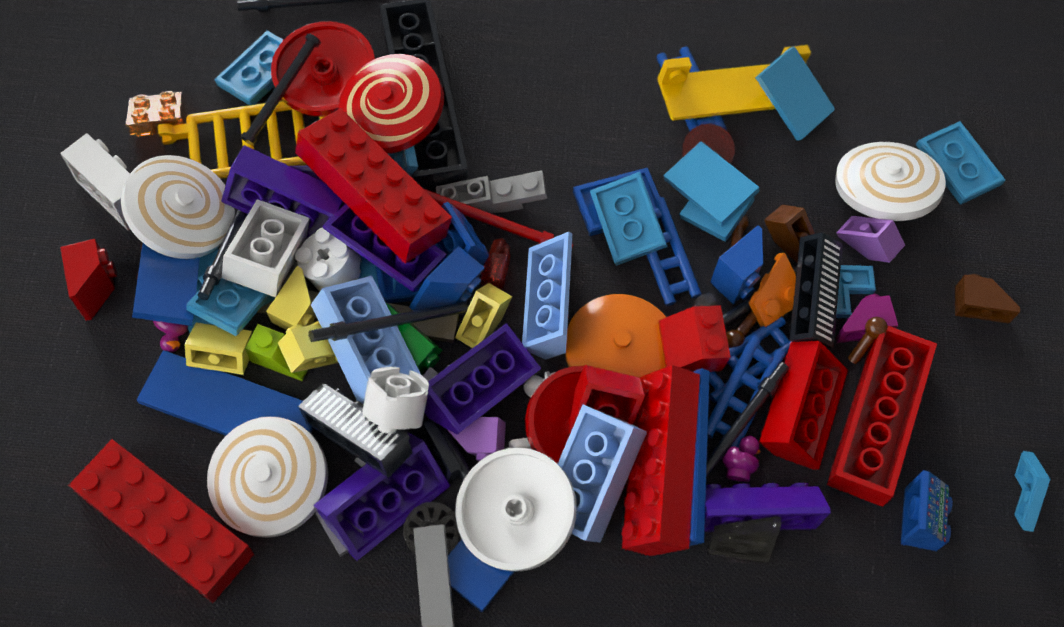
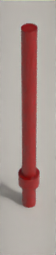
(494, 220)

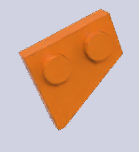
(775, 292)

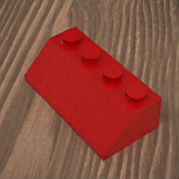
(804, 404)

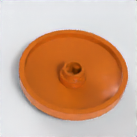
(616, 335)

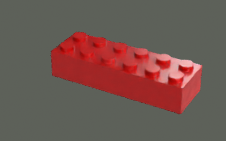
(373, 185)
(882, 416)
(663, 472)
(162, 520)

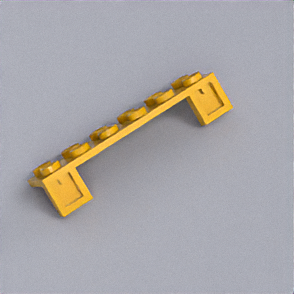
(714, 91)

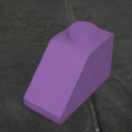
(872, 237)
(482, 437)

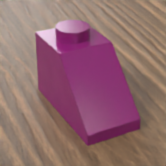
(868, 307)

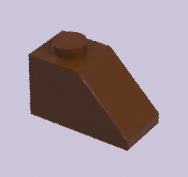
(787, 227)
(984, 300)

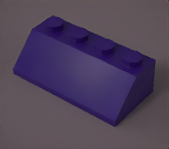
(274, 182)
(358, 236)
(479, 380)
(380, 503)
(797, 505)

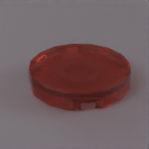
(714, 137)

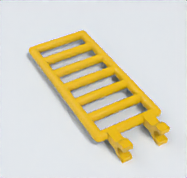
(190, 131)

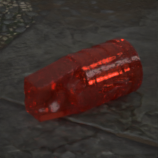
(497, 264)

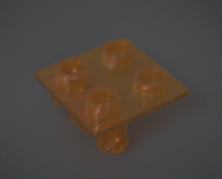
(153, 109)

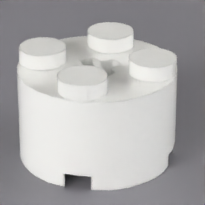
(327, 260)
(395, 399)

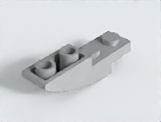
(497, 195)

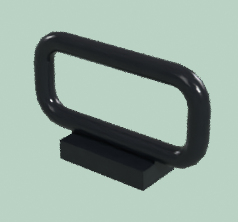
(445, 450)

